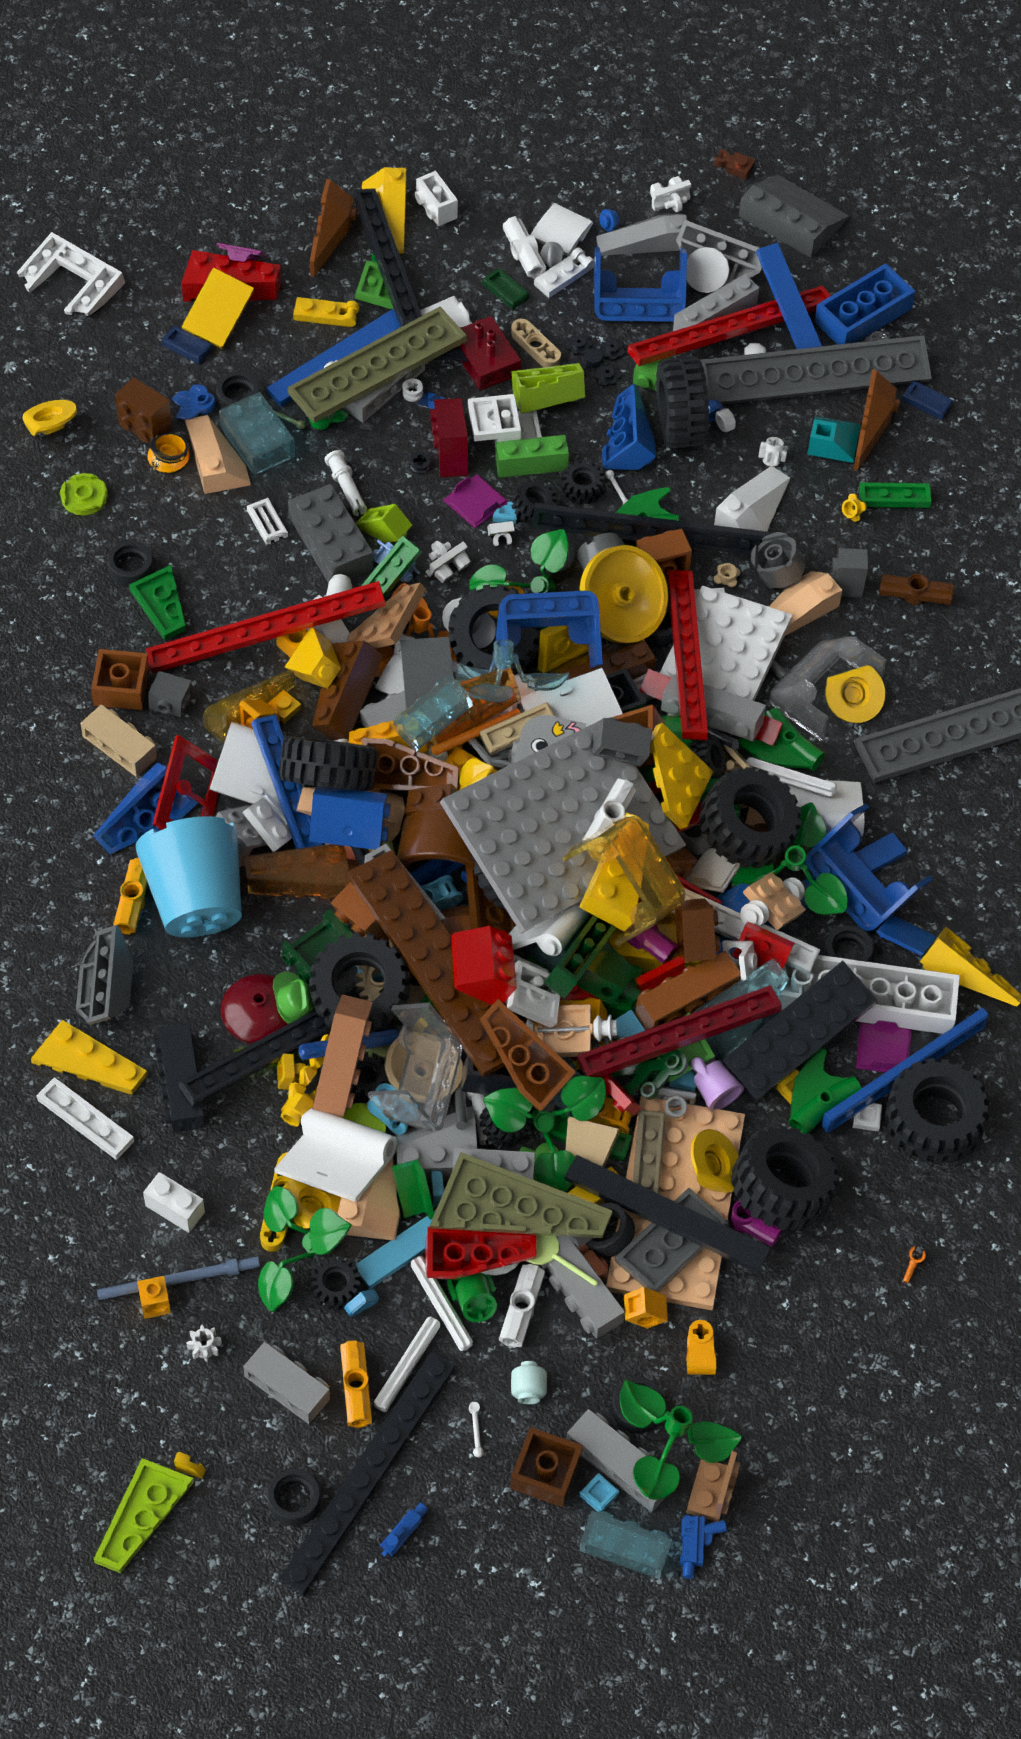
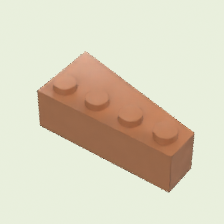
(342, 1056)

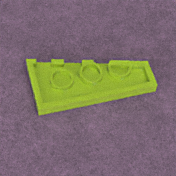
(143, 1508)

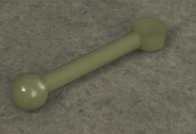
(300, 424)

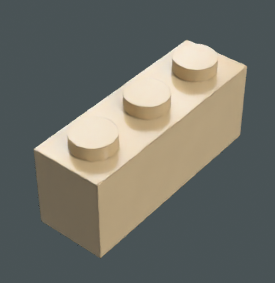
(119, 740)

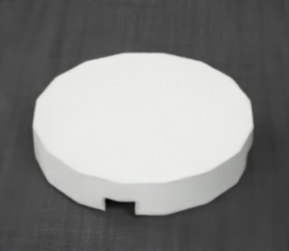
(707, 269)

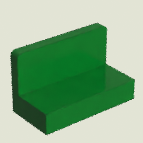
(412, 1189)

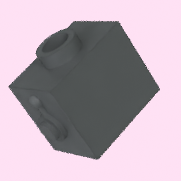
(169, 694)

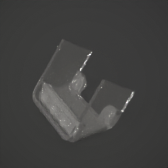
(796, 689)
(427, 1072)

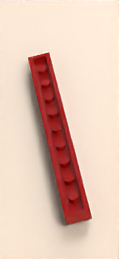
(718, 329)
(265, 627)
(687, 655)

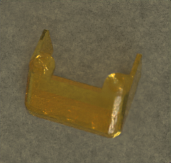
(643, 864)

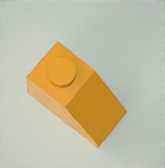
(256, 709)

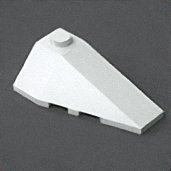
(754, 502)

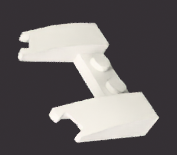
(57, 252)

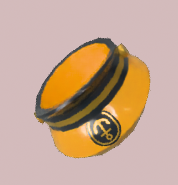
(168, 452)

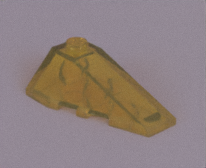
(220, 715)

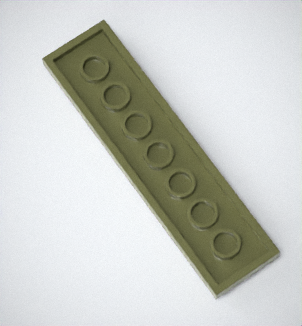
(377, 364)

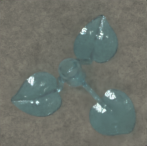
(503, 658)

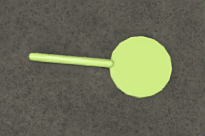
(547, 1249)

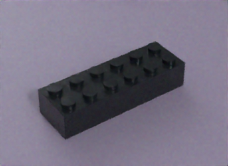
(799, 1031)

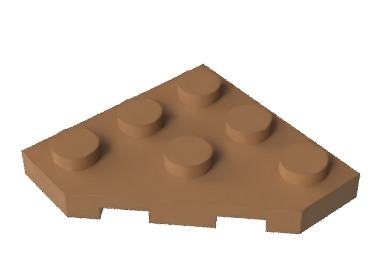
(388, 622)

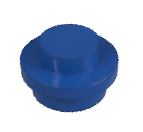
(609, 220)

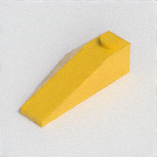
(391, 190)
(952, 956)

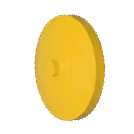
(628, 592)

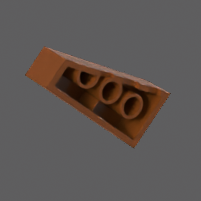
(686, 991)

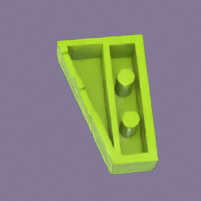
(547, 386)

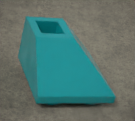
(834, 439)

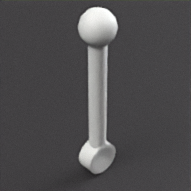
(610, 475)
(474, 1408)

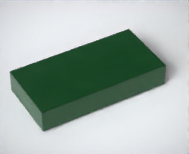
(505, 288)

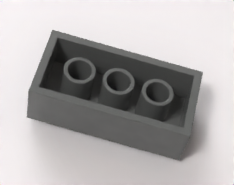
(330, 533)

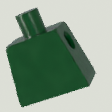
(609, 977)

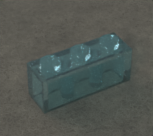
(432, 712)
(626, 1544)

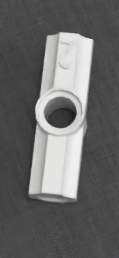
(524, 247)
(615, 804)
(518, 1319)

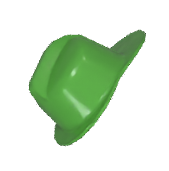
(292, 996)

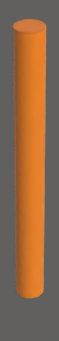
(470, 734)

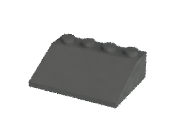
(791, 214)

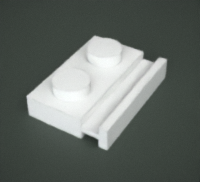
(269, 822)

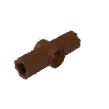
(916, 589)

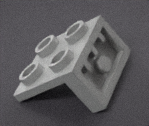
(247, 835)

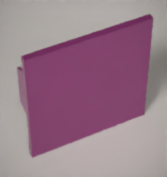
(241, 254)
(475, 500)
(882, 1046)

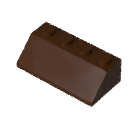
(616, 656)

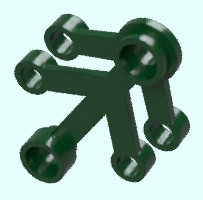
(644, 1070)

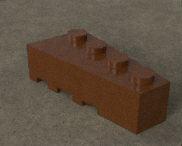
(343, 700)

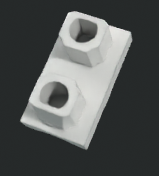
(670, 196)
(440, 566)

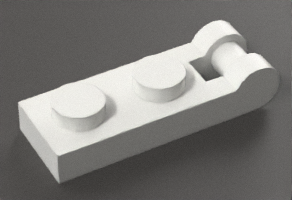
(564, 273)

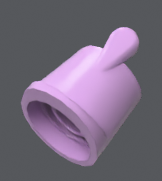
(716, 1083)

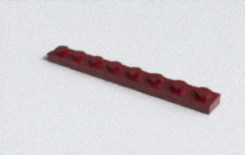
(679, 1032)

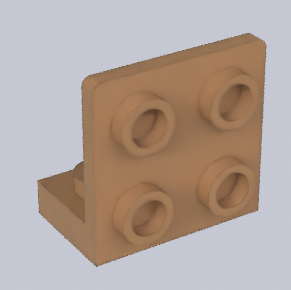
(713, 1488)

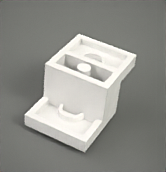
(499, 420)
(532, 996)

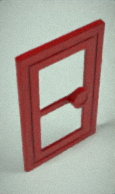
(171, 781)

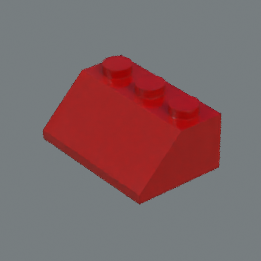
(484, 963)

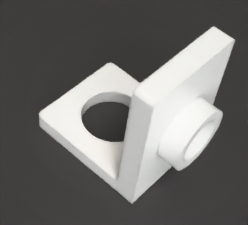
(747, 958)

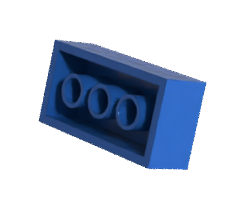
(864, 306)

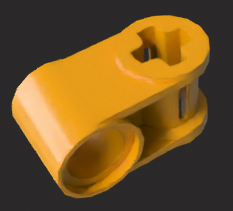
(611, 1117)
(701, 1352)

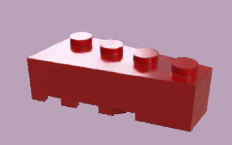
(260, 275)

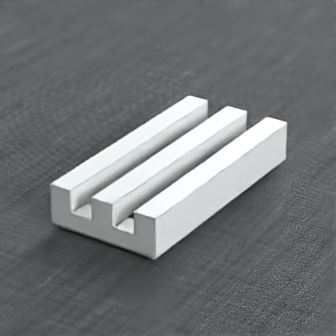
(274, 535)

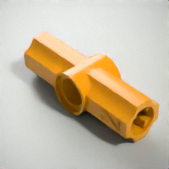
(130, 907)
(356, 1399)

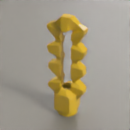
(298, 1101)

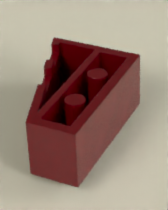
(450, 437)

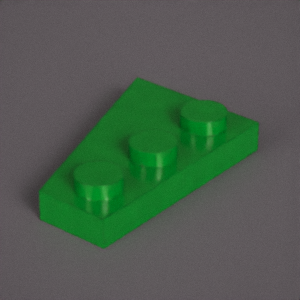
(160, 602)

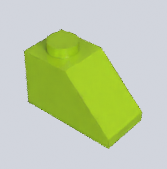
(384, 523)

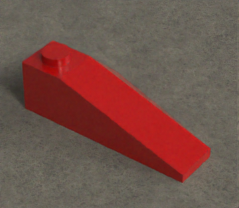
(465, 1252)

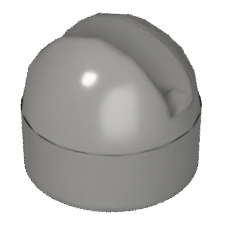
(675, 1101)

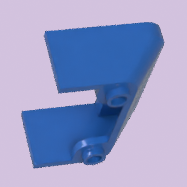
(639, 303)
(573, 609)
(867, 898)

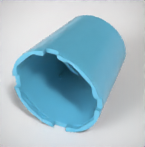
(193, 875)

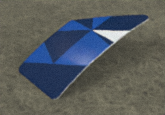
(428, 400)

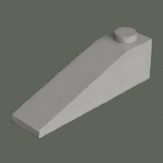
(646, 236)

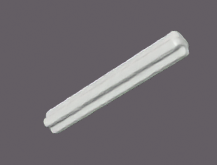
(795, 778)
(442, 1305)
(406, 1364)

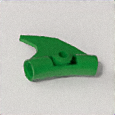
(648, 505)
(791, 747)
(817, 1093)

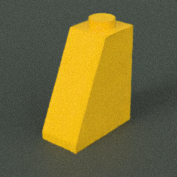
(314, 660)

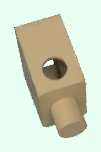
(590, 1140)

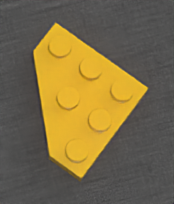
(678, 774)

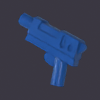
(403, 1530)
(694, 1537)

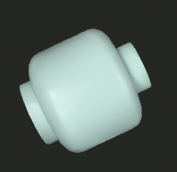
(528, 1383)

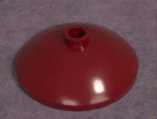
(245, 1017)

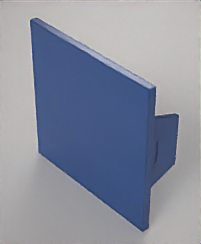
(906, 935)

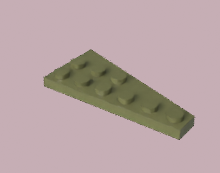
(501, 1201)

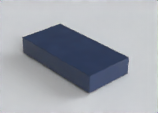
(187, 344)
(927, 400)

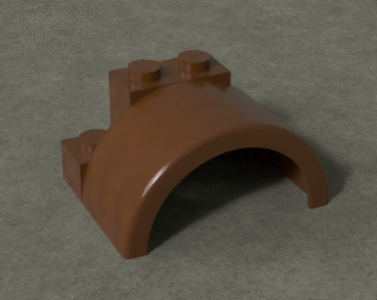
(428, 829)

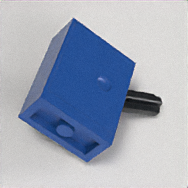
(349, 819)

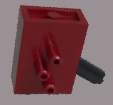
(485, 354)

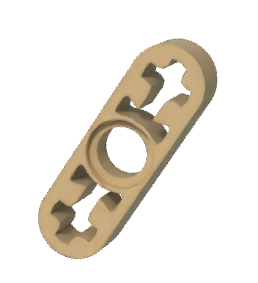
(534, 334)

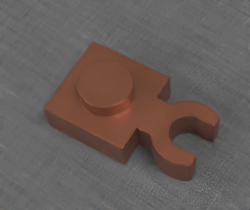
(737, 165)
(597, 1263)

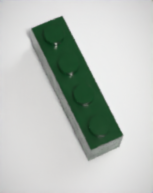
(579, 956)

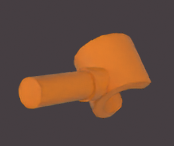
(912, 1265)

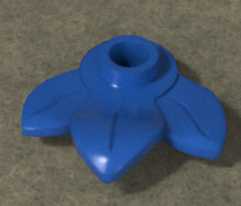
(194, 402)

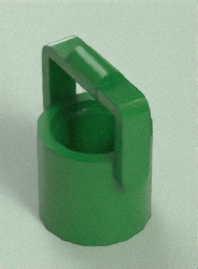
(474, 1296)

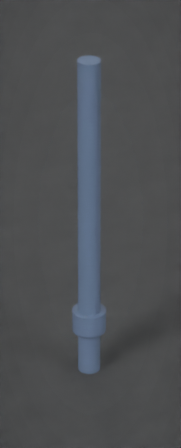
(231, 1268)

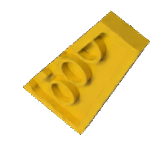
(83, 1056)

